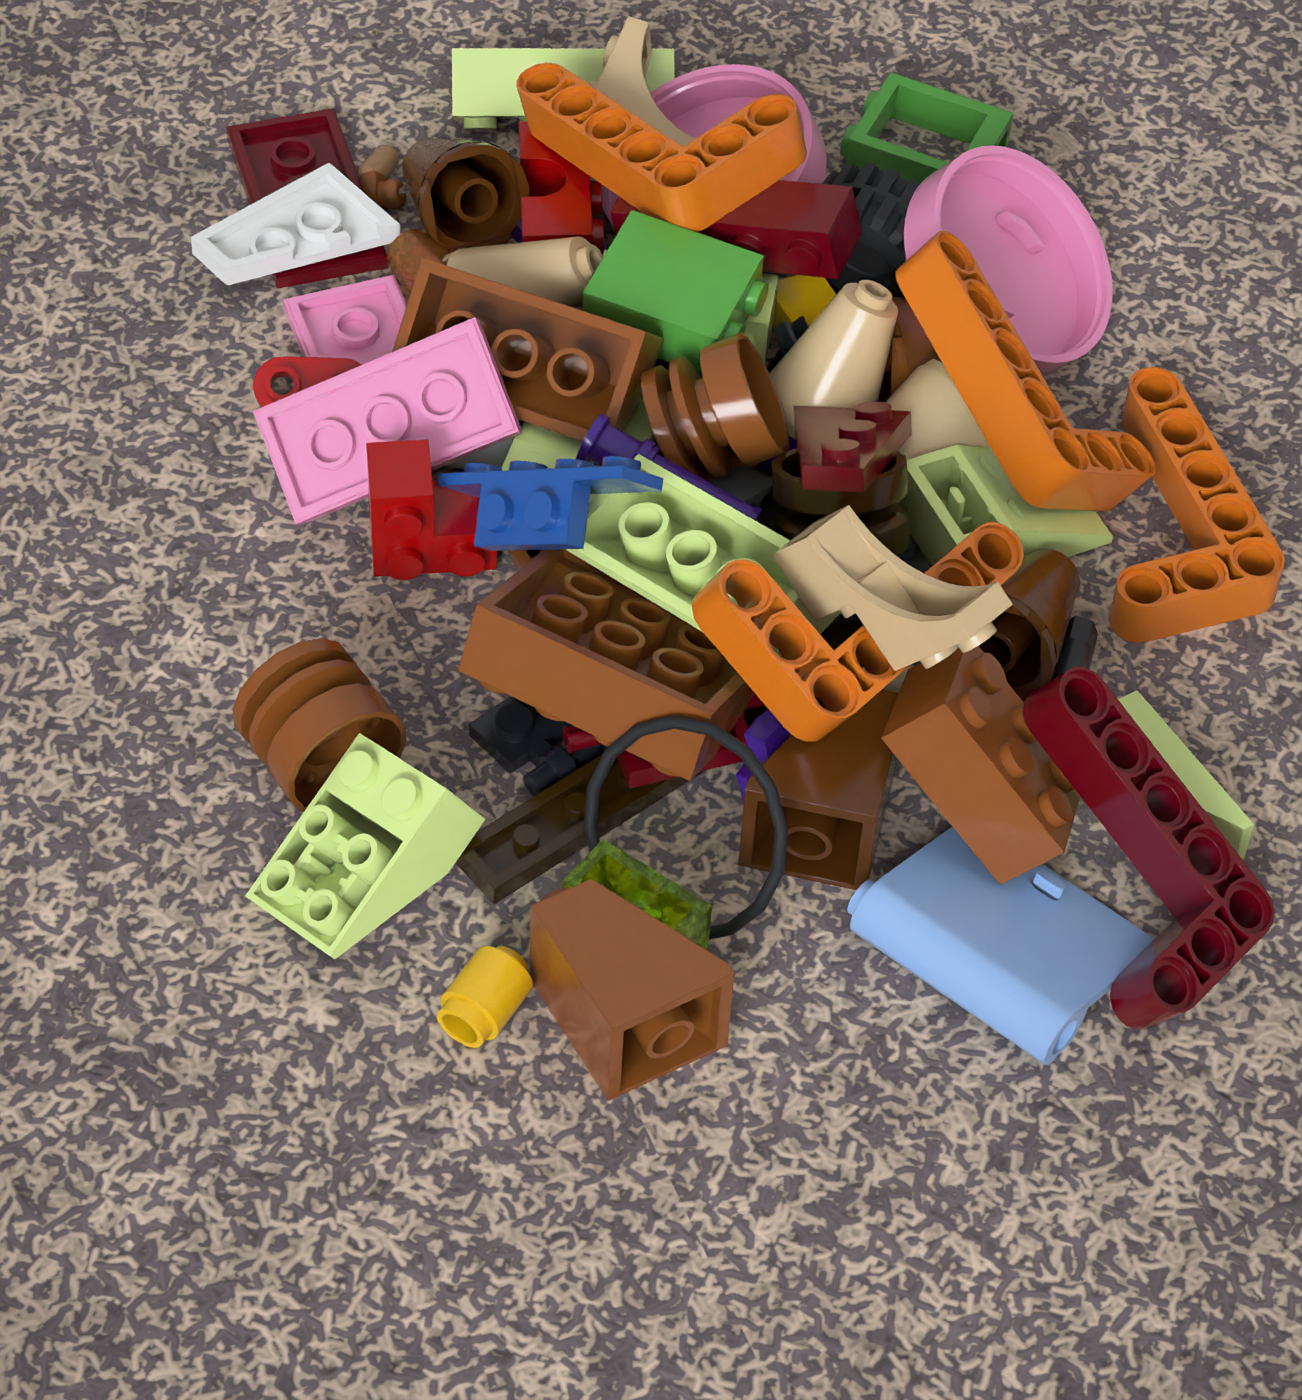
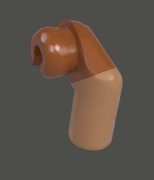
(374, 178)

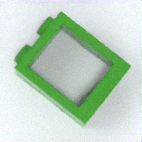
(926, 108)

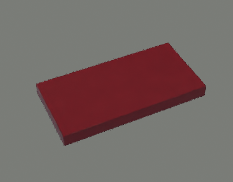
(280, 152)

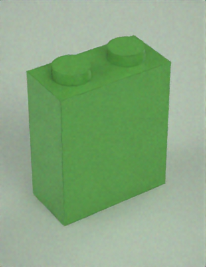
(676, 286)

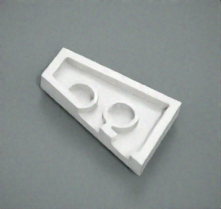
(295, 227)

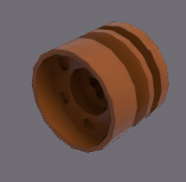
(727, 406)
(307, 711)

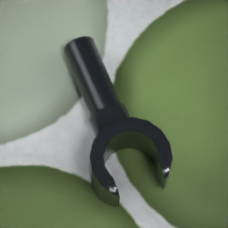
(786, 337)

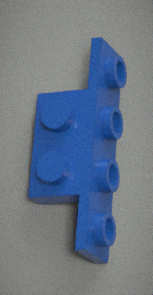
(540, 505)

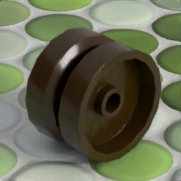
(875, 507)

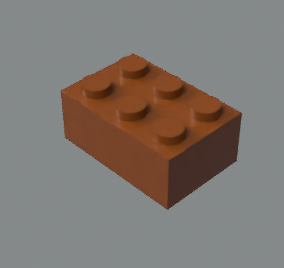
(979, 764)

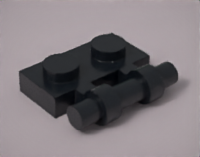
(520, 734)

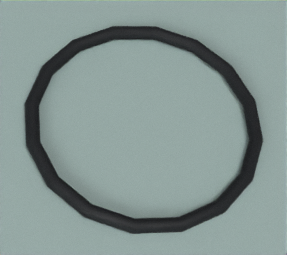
(755, 767)

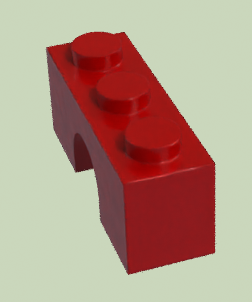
(559, 195)

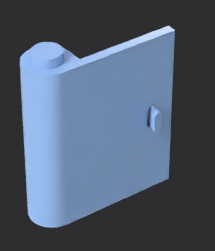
(1009, 953)

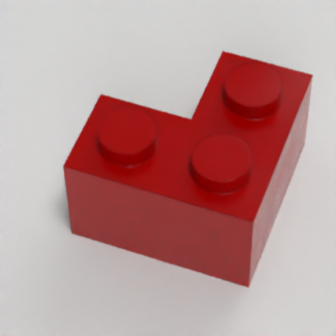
(416, 522)

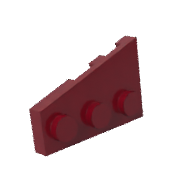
(847, 445)

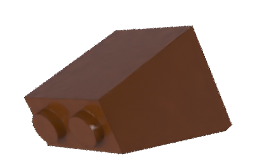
(830, 798)

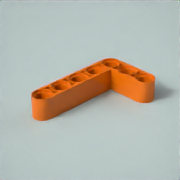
(648, 169)
(1008, 395)
(1234, 552)
(807, 661)

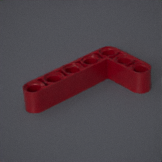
(1167, 838)

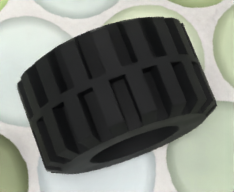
(882, 210)

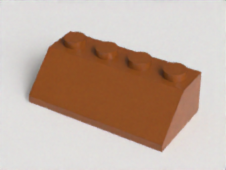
(553, 358)

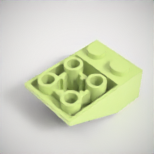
(967, 487)
(363, 849)

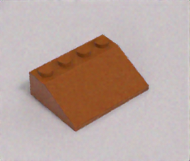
(603, 660)

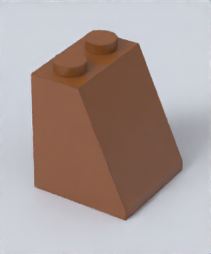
(626, 986)

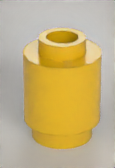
(484, 995)

